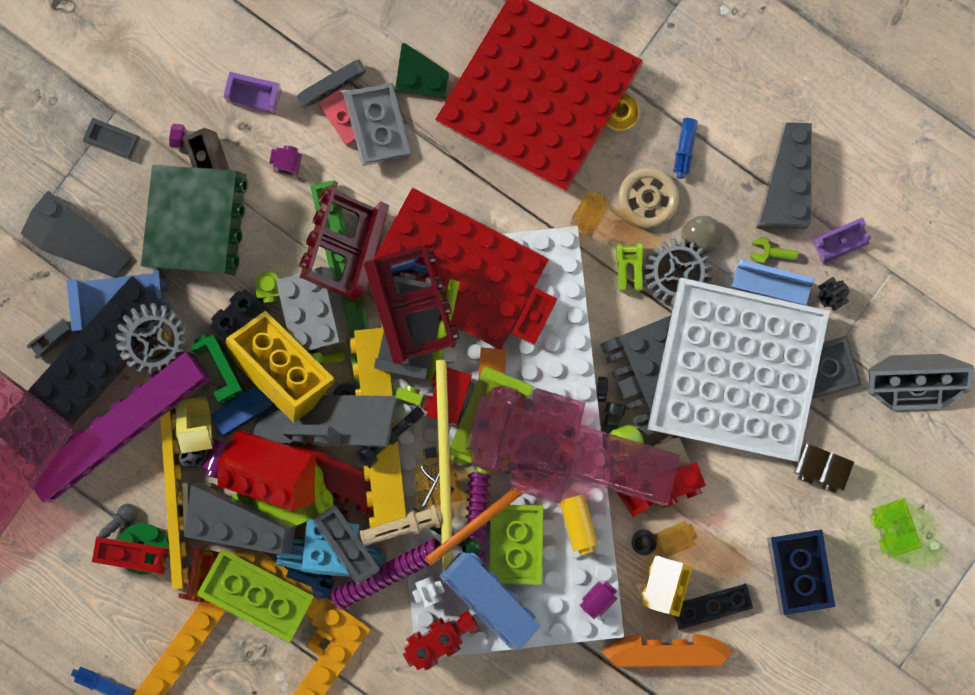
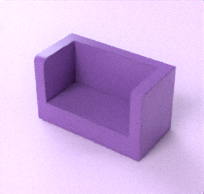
(252, 92)

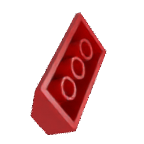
(268, 471)

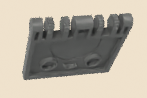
(645, 353)

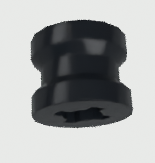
(192, 459)

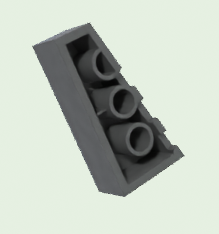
(789, 184)
(227, 521)

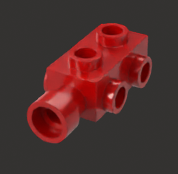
(432, 644)

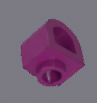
(286, 160)

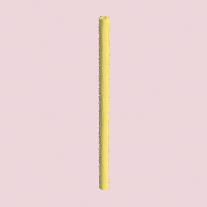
(444, 457)

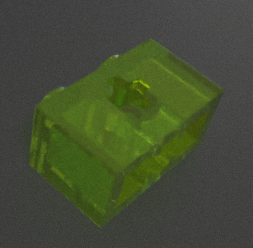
(906, 537)

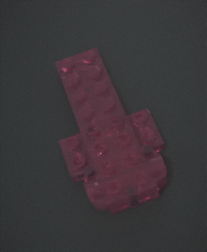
(545, 444)

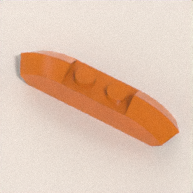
(702, 652)

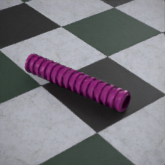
(478, 504)
(388, 574)

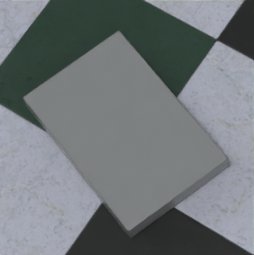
(377, 124)

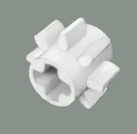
(428, 591)

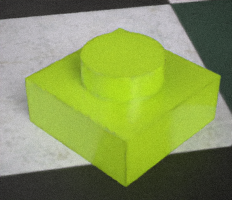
(410, 395)

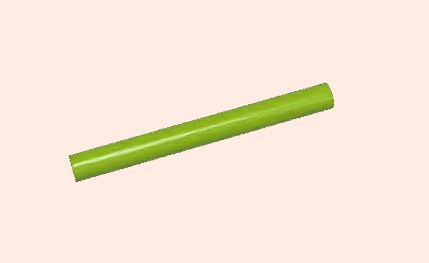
(437, 355)

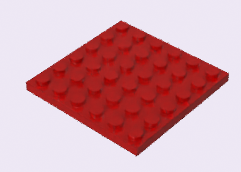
(539, 92)

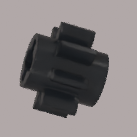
(833, 293)

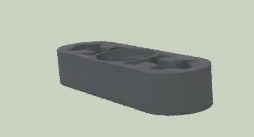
(331, 83)

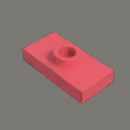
(337, 113)

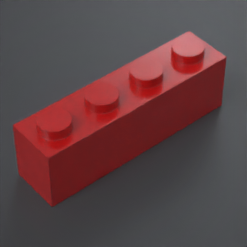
(343, 480)

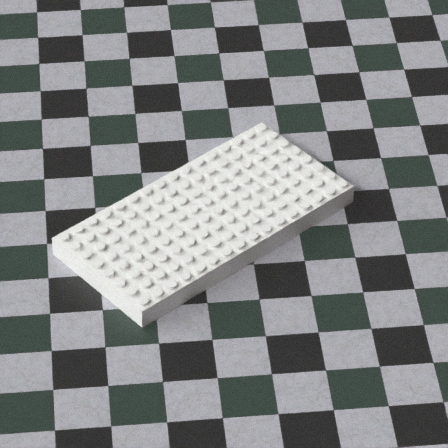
(558, 364)

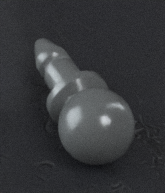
(125, 515)

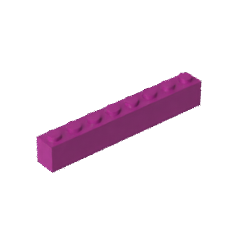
(121, 424)

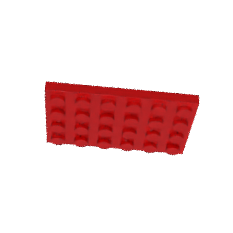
(491, 268)

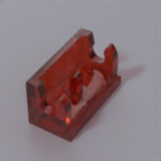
(201, 566)

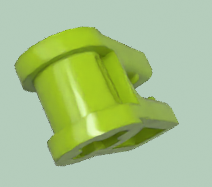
(635, 260)

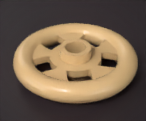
(646, 176)

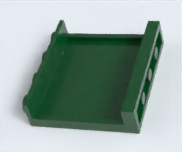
(194, 219)

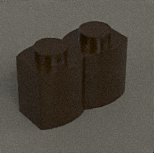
(824, 468)

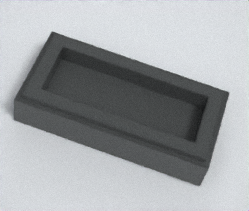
(111, 139)

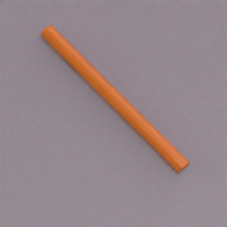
(473, 526)

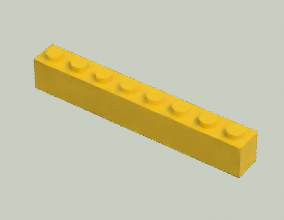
(385, 476)

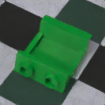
(234, 386)

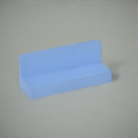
(772, 282)

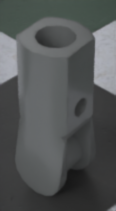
(53, 335)

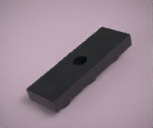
(728, 602)

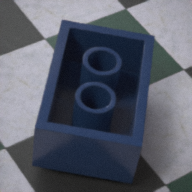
(801, 572)

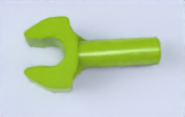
(770, 251)
(329, 358)

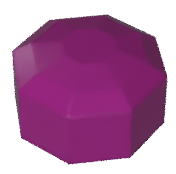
(176, 133)

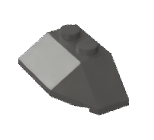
(919, 381)

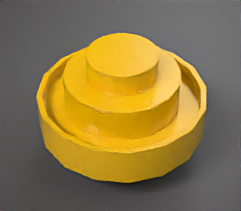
(625, 114)

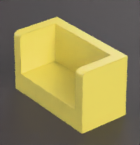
(194, 425)

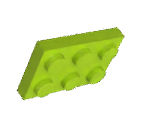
(517, 544)

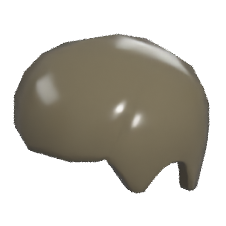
(703, 231)

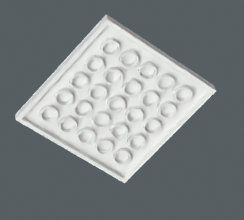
(738, 369)

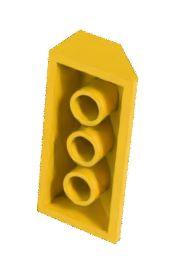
(278, 366)

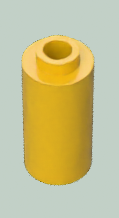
(579, 524)

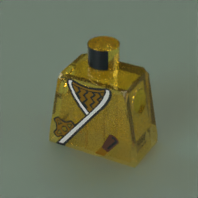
(428, 481)

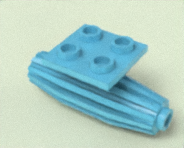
(315, 556)

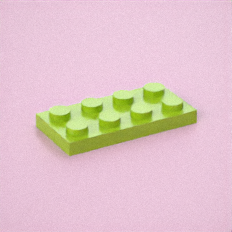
(255, 596)

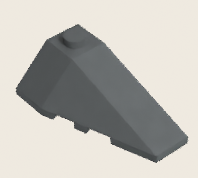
(64, 233)

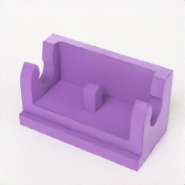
(841, 241)

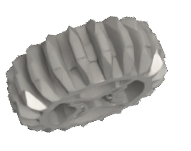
(668, 252)
(155, 328)

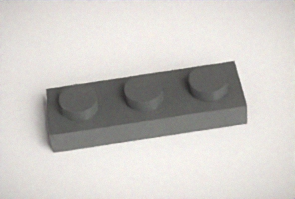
(346, 545)

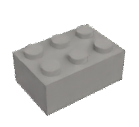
(313, 313)

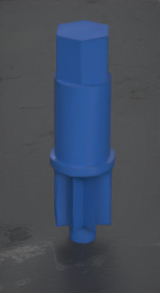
(685, 147)
(99, 683)

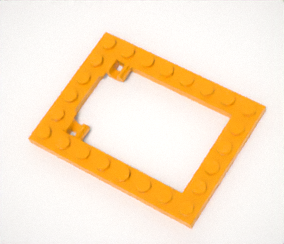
(335, 625)

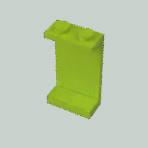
(487, 380)
(323, 502)

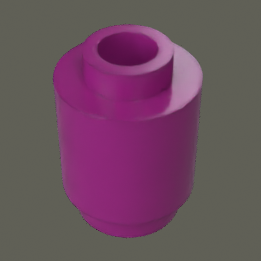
(212, 458)
(599, 599)

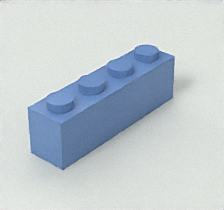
(490, 600)

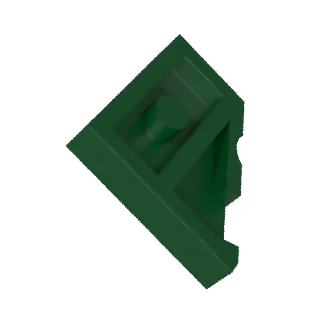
(420, 75)

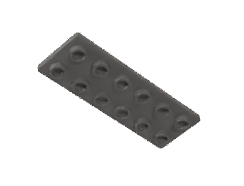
(333, 422)

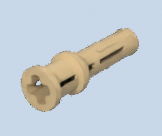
(412, 523)

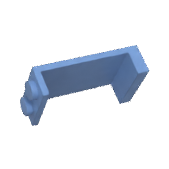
(91, 296)

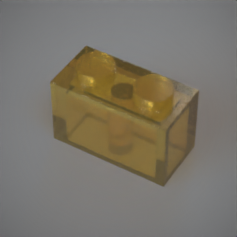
(590, 213)
(675, 538)

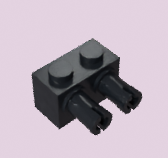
(241, 311)

